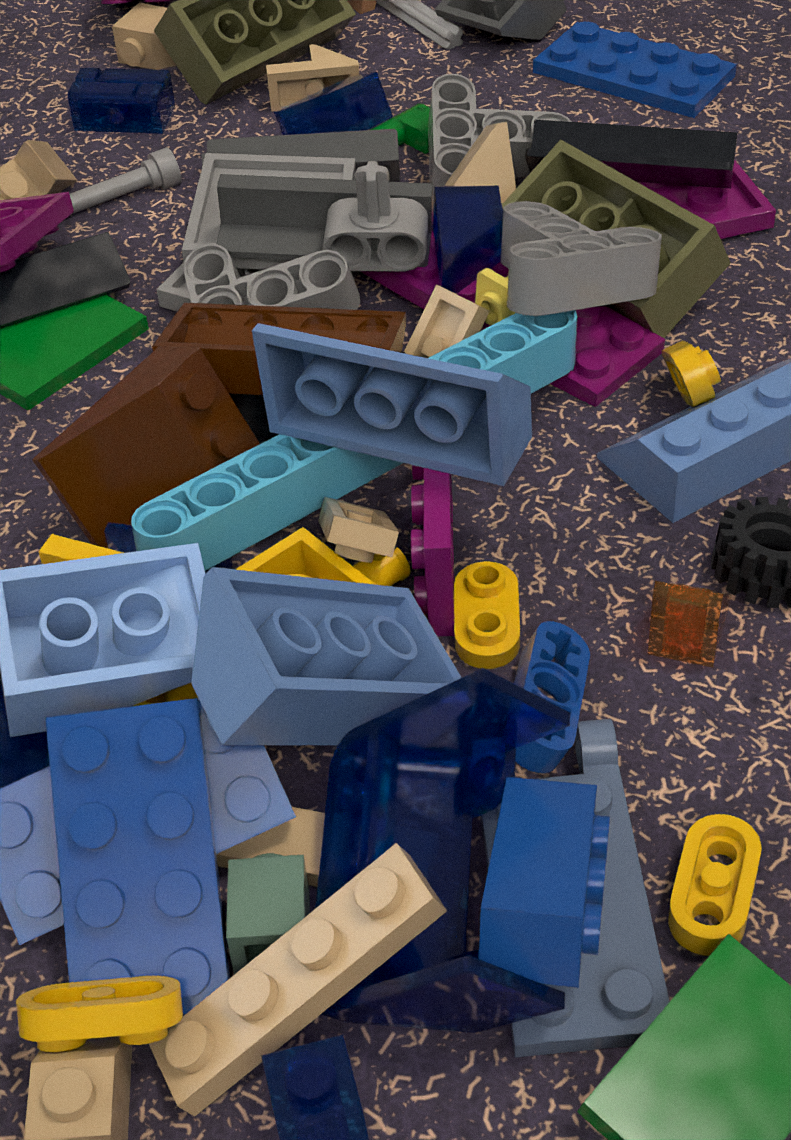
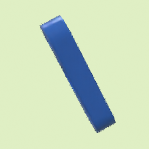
(562, 680)

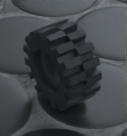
(755, 551)

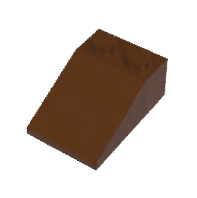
(144, 439)

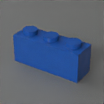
(545, 881)

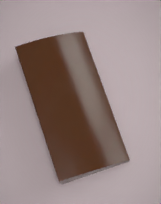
(228, 342)

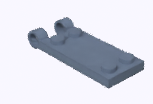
(625, 982)

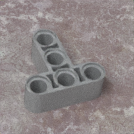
(457, 124)
(569, 267)
(307, 281)

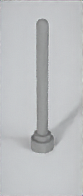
(156, 171)

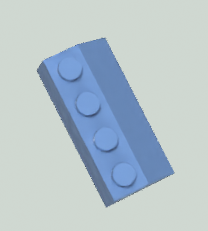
(393, 404)
(709, 447)
(308, 656)

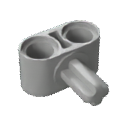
(377, 229)

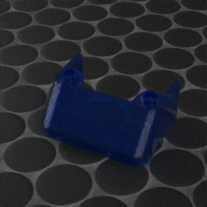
(419, 784)

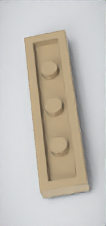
(296, 979)

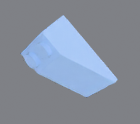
(97, 632)

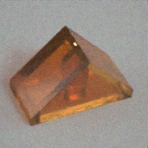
(687, 622)

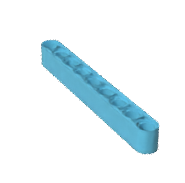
(291, 476)

